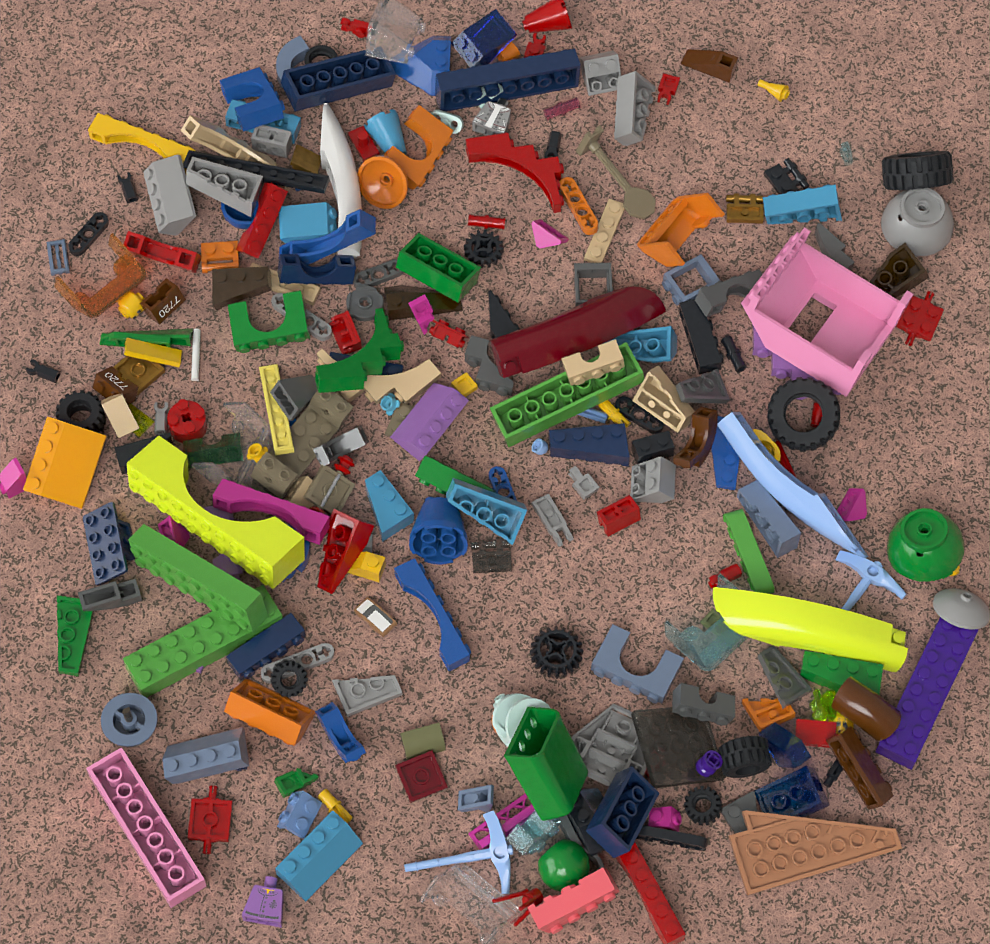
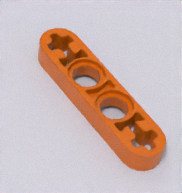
(577, 206)

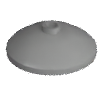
(961, 608)

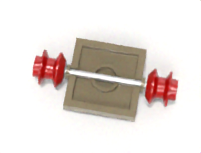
(330, 488)

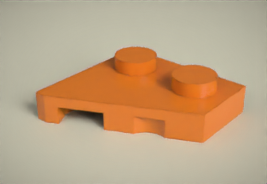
(767, 712)

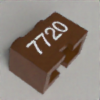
(163, 301)
(110, 382)

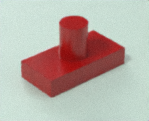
(363, 143)

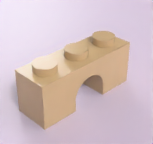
(579, 370)

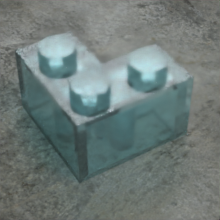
(532, 834)

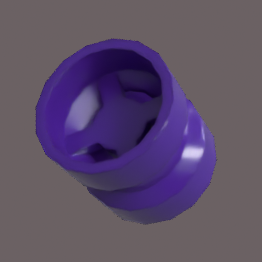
(709, 763)

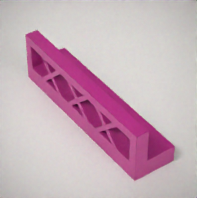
(509, 824)

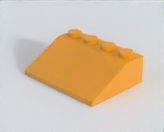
(64, 462)

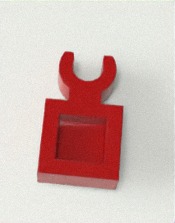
(357, 27)
(536, 47)
(667, 87)

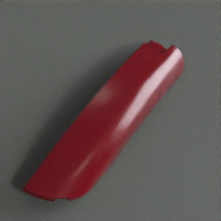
(575, 330)

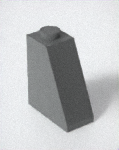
(294, 394)

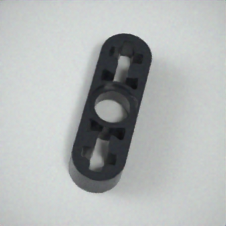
(89, 226)
(640, 422)

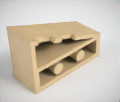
(662, 400)

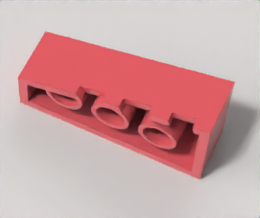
(574, 901)

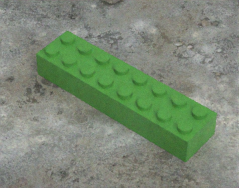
(558, 400)
(198, 578)
(192, 647)

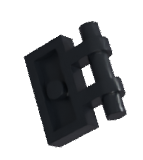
(781, 181)

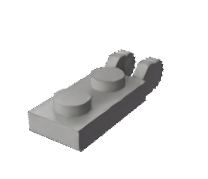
(551, 518)

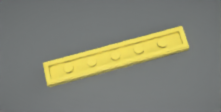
(277, 419)

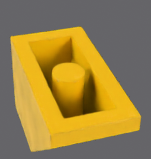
(369, 566)

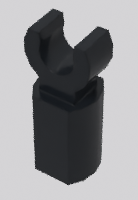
(553, 144)
(128, 188)
(43, 371)

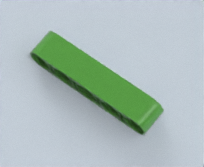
(749, 552)

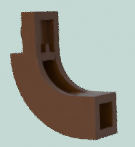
(700, 440)

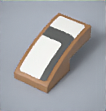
(375, 616)

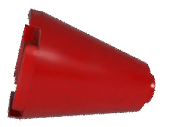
(548, 17)

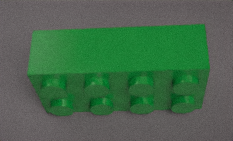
(438, 267)

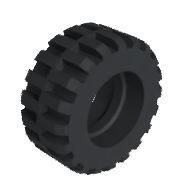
(917, 170)
(803, 388)

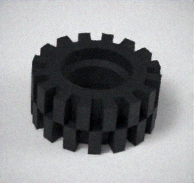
(300, 682)
(703, 817)

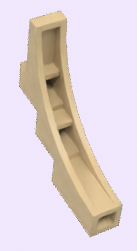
(219, 141)
(406, 384)

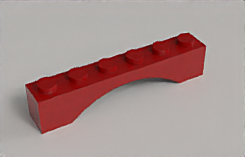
(655, 902)

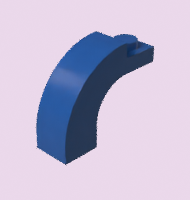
(339, 733)

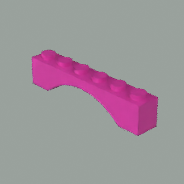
(237, 498)

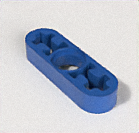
(503, 478)

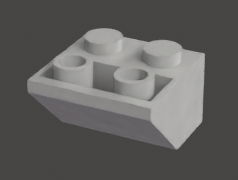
(600, 72)
(653, 481)

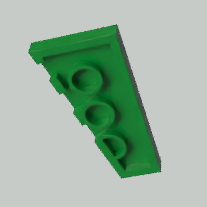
(72, 634)

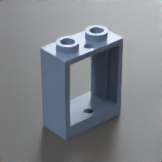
(701, 266)

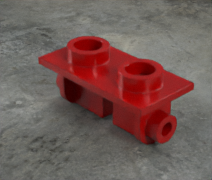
(455, 336)

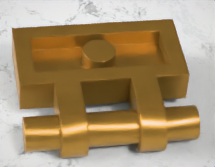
(744, 212)

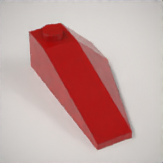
(344, 544)

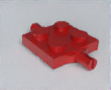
(920, 318)
(210, 820)

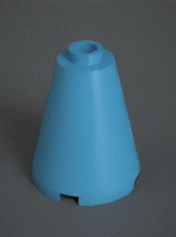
(386, 131)

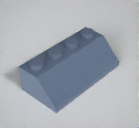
(205, 756)

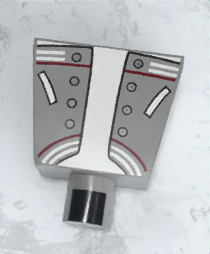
(492, 118)

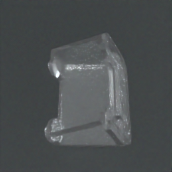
(393, 32)

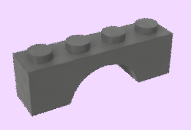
(713, 298)

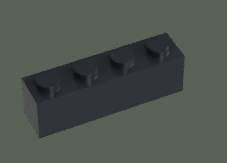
(700, 337)

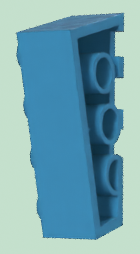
(803, 205)
(488, 508)

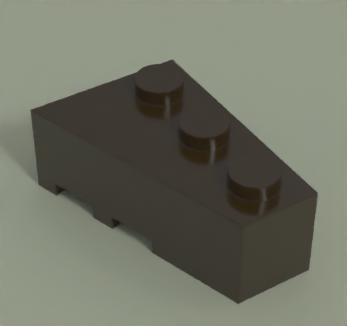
(237, 284)

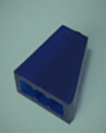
(784, 746)

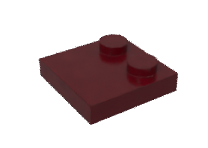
(421, 776)

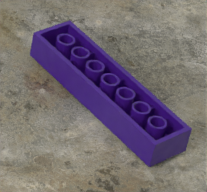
(927, 692)

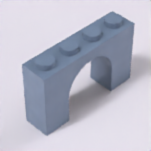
(653, 686)

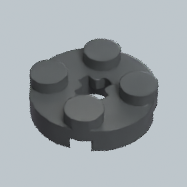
(362, 293)

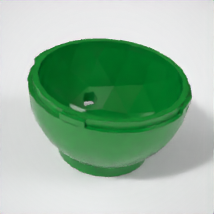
(941, 546)

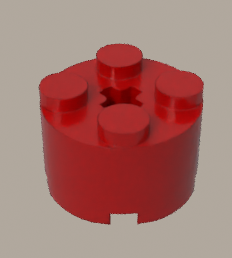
(187, 421)

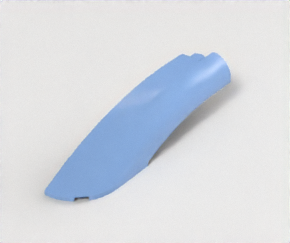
(795, 496)

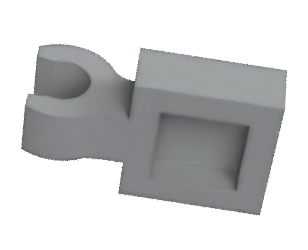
(584, 484)

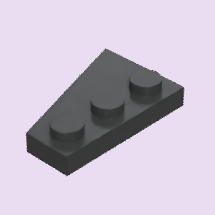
(784, 679)

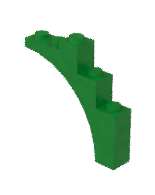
(370, 360)

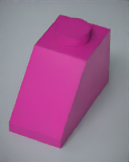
(12, 479)

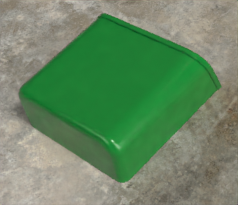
(548, 764)

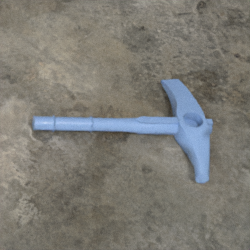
(871, 574)
(498, 852)

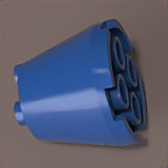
(438, 532)

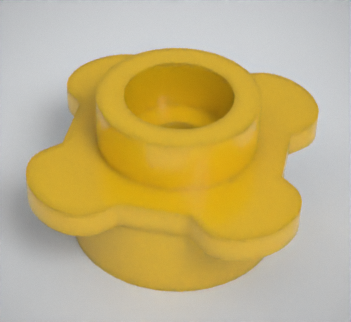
(256, 452)

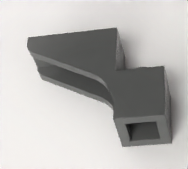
(488, 374)

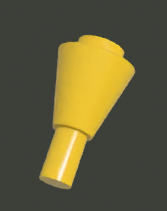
(777, 90)

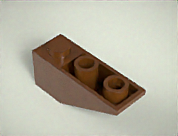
(713, 63)

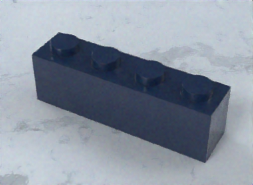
(266, 646)

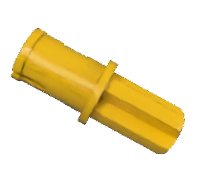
(613, 413)
(335, 805)

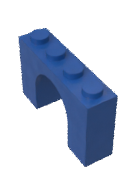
(253, 84)

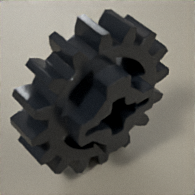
(483, 249)

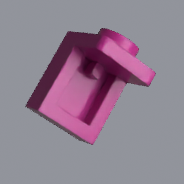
(665, 818)

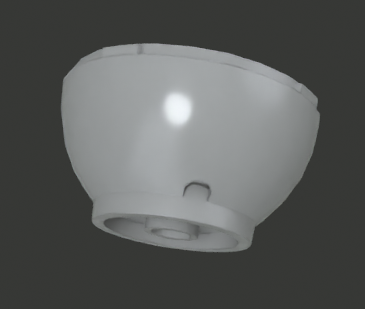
(922, 231)

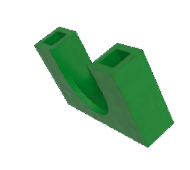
(292, 329)

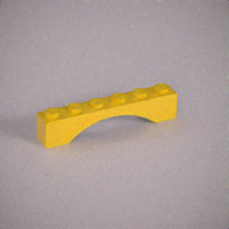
(109, 130)

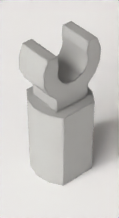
(161, 422)

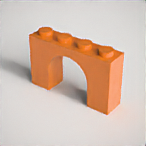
(435, 136)

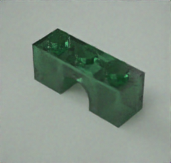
(225, 451)

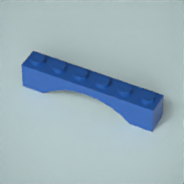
(355, 228)
(413, 581)

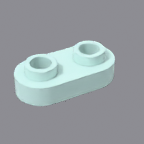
(448, 118)

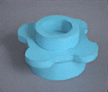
(386, 401)

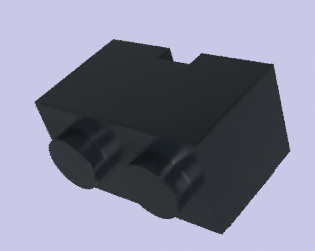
(653, 447)

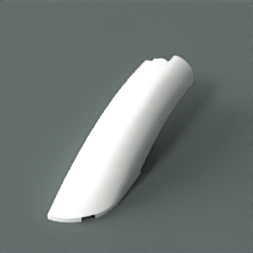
(342, 171)

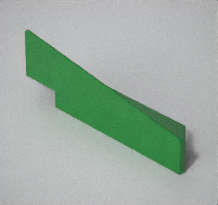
(160, 337)

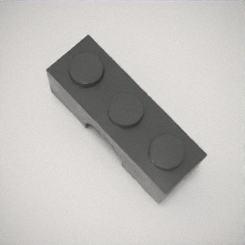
(688, 703)

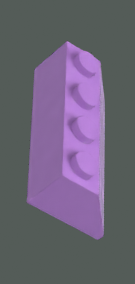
(429, 420)

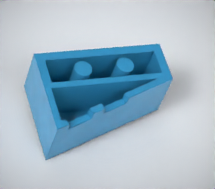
(387, 505)

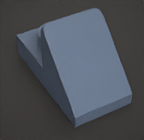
(476, 798)

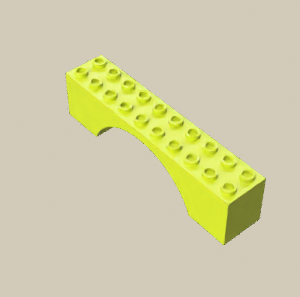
(261, 547)

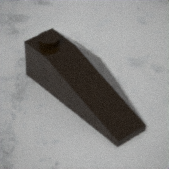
(899, 272)
(399, 296)

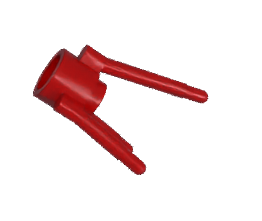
(529, 897)

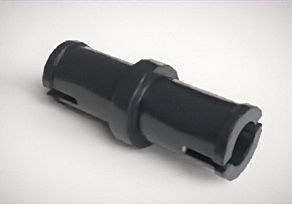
(733, 354)

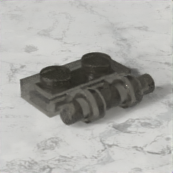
(491, 561)

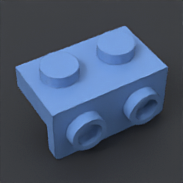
(299, 813)

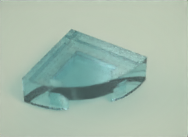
(846, 154)

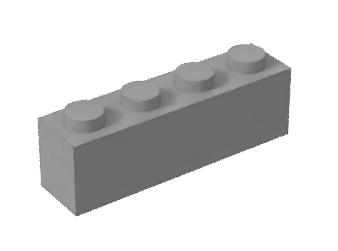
(632, 105)

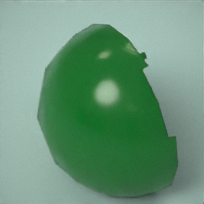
(563, 865)

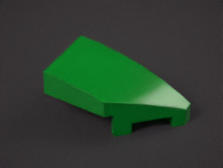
(294, 781)

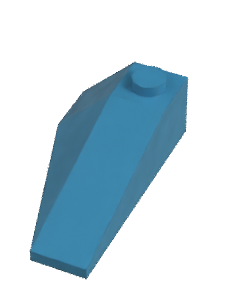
(651, 344)

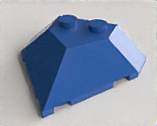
(429, 59)

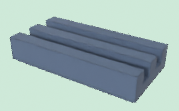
(60, 270)

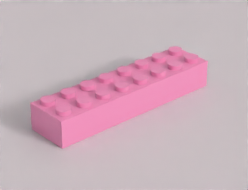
(146, 827)

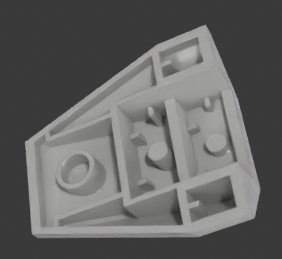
(609, 745)

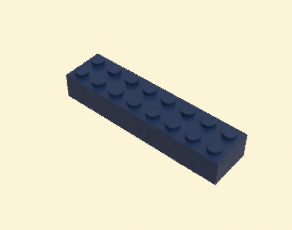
(517, 77)

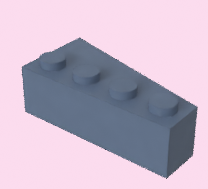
(769, 518)

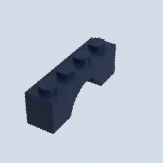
(337, 271)

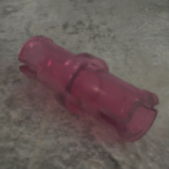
(561, 108)

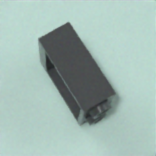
(591, 270)

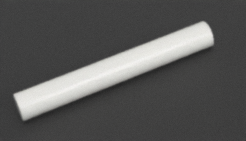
(195, 355)

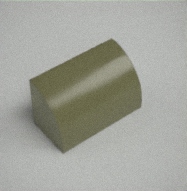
(423, 740)

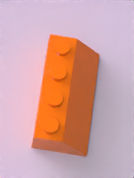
(269, 711)

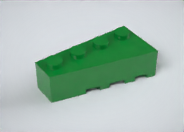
(834, 670)

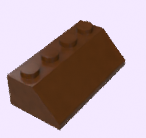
(860, 768)

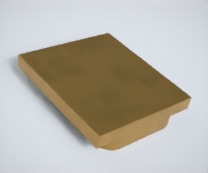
(305, 160)

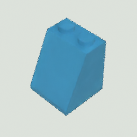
(306, 221)

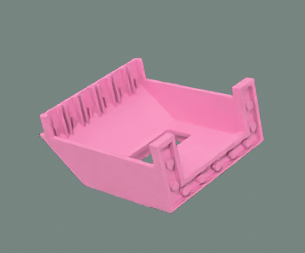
(851, 334)

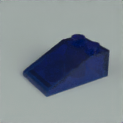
(484, 39)
(793, 794)

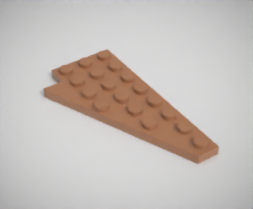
(791, 848)

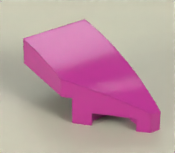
(422, 312)

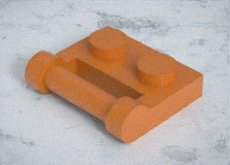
(218, 252)

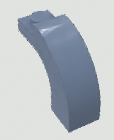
(290, 56)

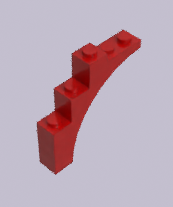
(501, 150)

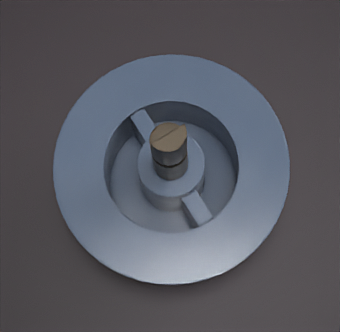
(129, 719)

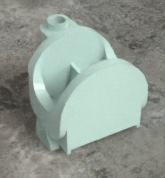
(509, 712)

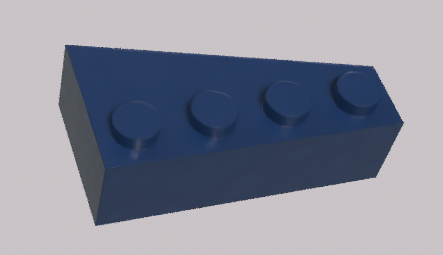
(591, 444)

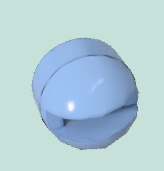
(539, 446)

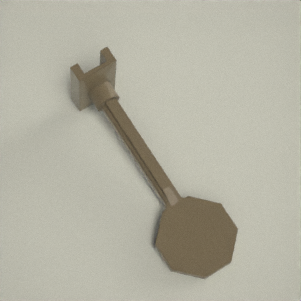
(636, 201)

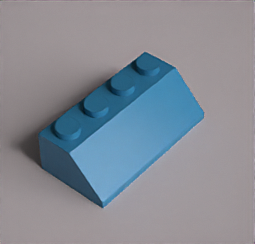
(318, 856)

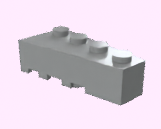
(225, 184)

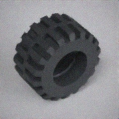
(82, 402)
(745, 756)

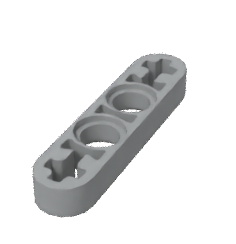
(322, 325)
(298, 657)

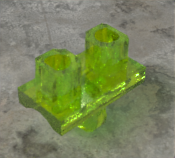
(822, 705)

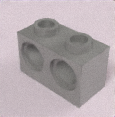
(272, 141)

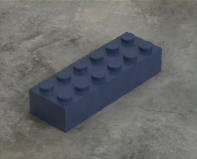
(336, 79)

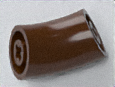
(866, 709)

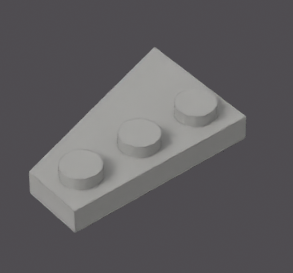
(363, 694)

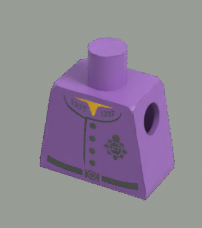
(265, 904)

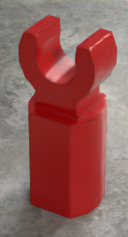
(730, 573)

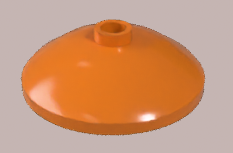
(375, 185)

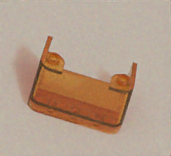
(129, 276)

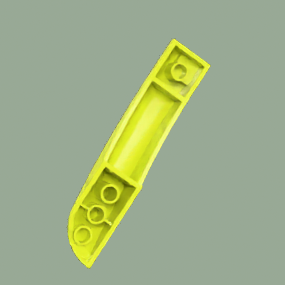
(811, 627)

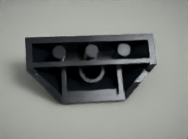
(582, 814)

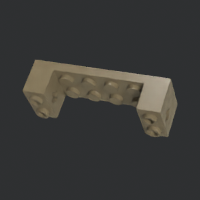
(308, 432)

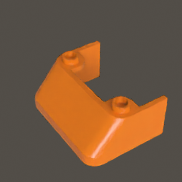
(676, 225)

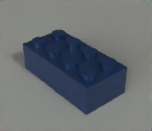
(622, 812)

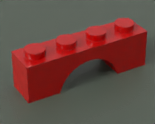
(256, 235)
(162, 252)

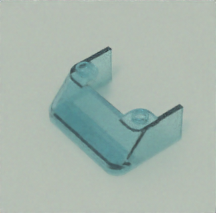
(708, 647)

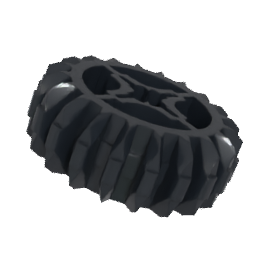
(564, 664)

